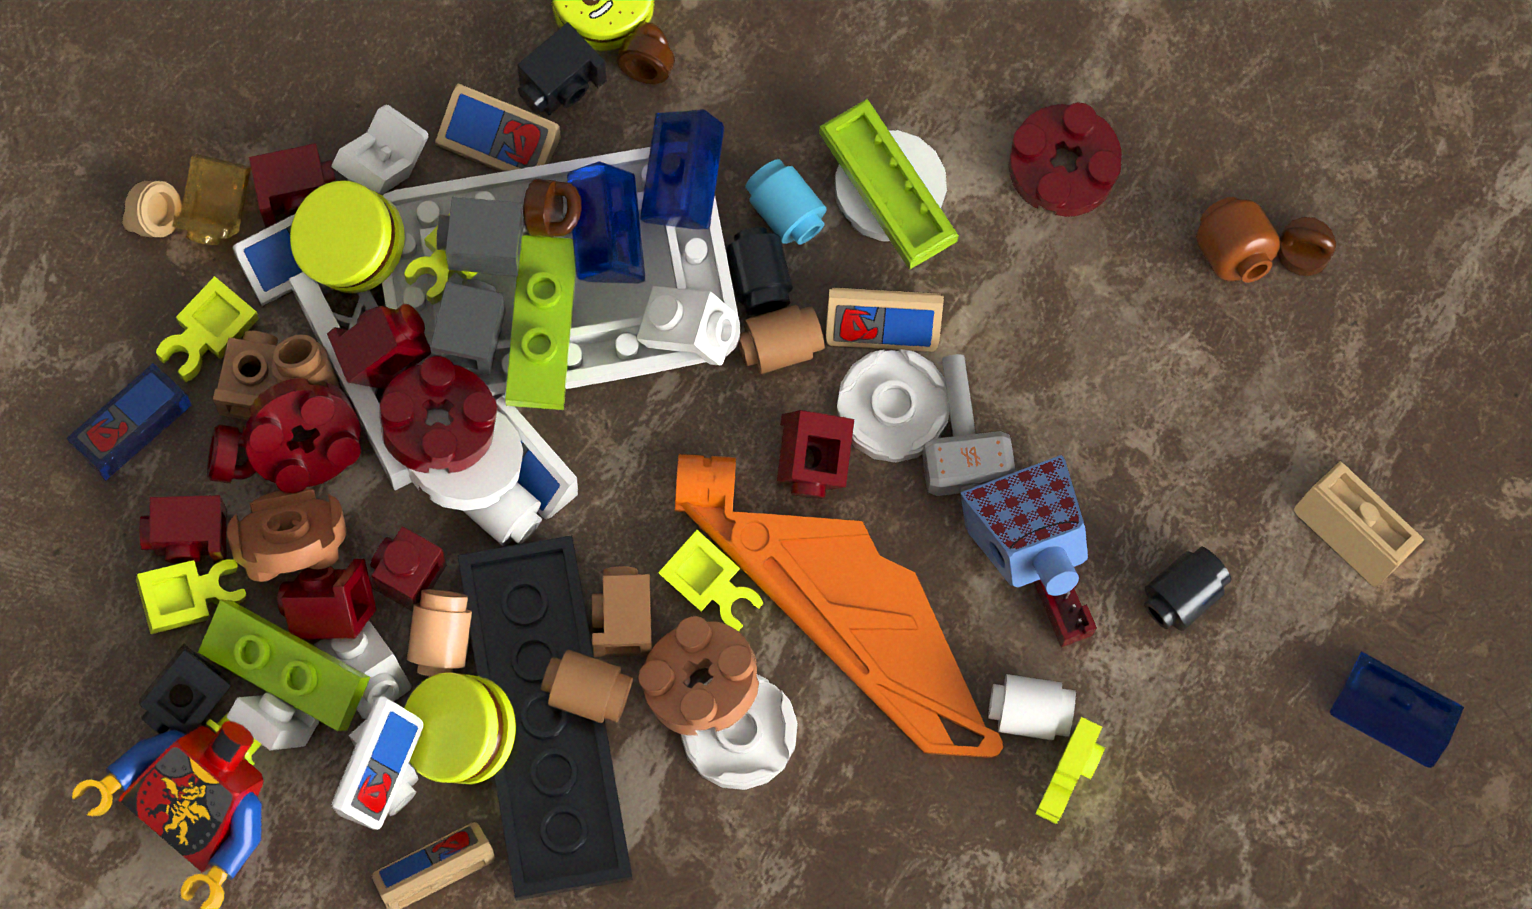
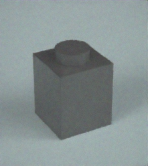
(482, 236)
(469, 325)

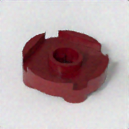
(1054, 188)
(437, 386)
(306, 462)

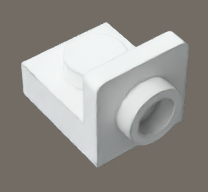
(273, 721)

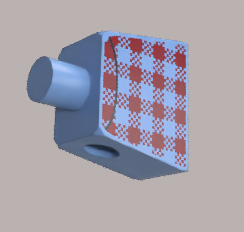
(1030, 525)

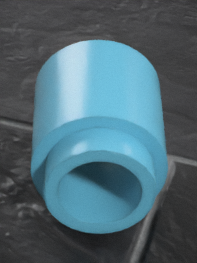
(786, 202)

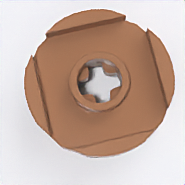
(287, 534)
(682, 652)

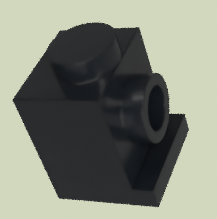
(559, 71)
(207, 689)

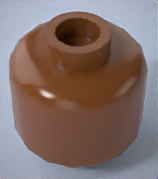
(1237, 240)

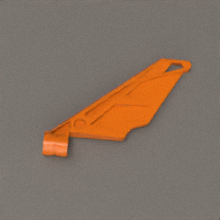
(847, 601)

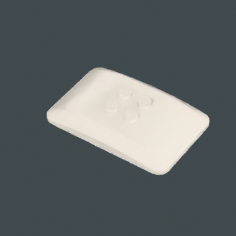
(603, 314)

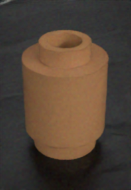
(780, 338)
(303, 358)
(586, 686)

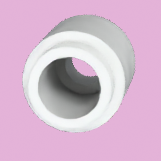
(510, 517)
(1032, 707)

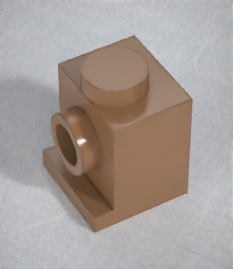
(235, 391)
(623, 614)

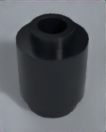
(759, 271)
(1186, 589)

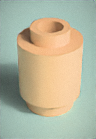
(439, 632)

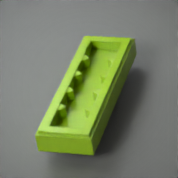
(888, 184)
(541, 323)
(284, 665)

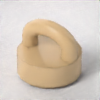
(151, 209)

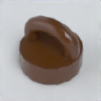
(646, 55)
(545, 208)
(1306, 246)

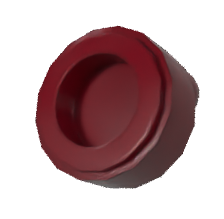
(223, 455)

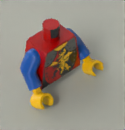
(194, 796)

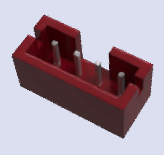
(1067, 615)

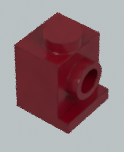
(287, 178)
(380, 345)
(830, 442)
(185, 528)
(406, 567)
(328, 602)

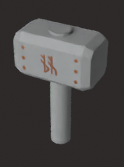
(967, 457)

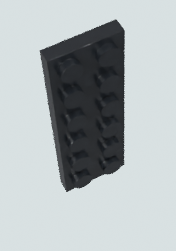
(560, 776)

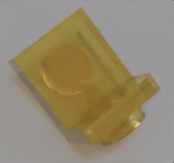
(213, 199)

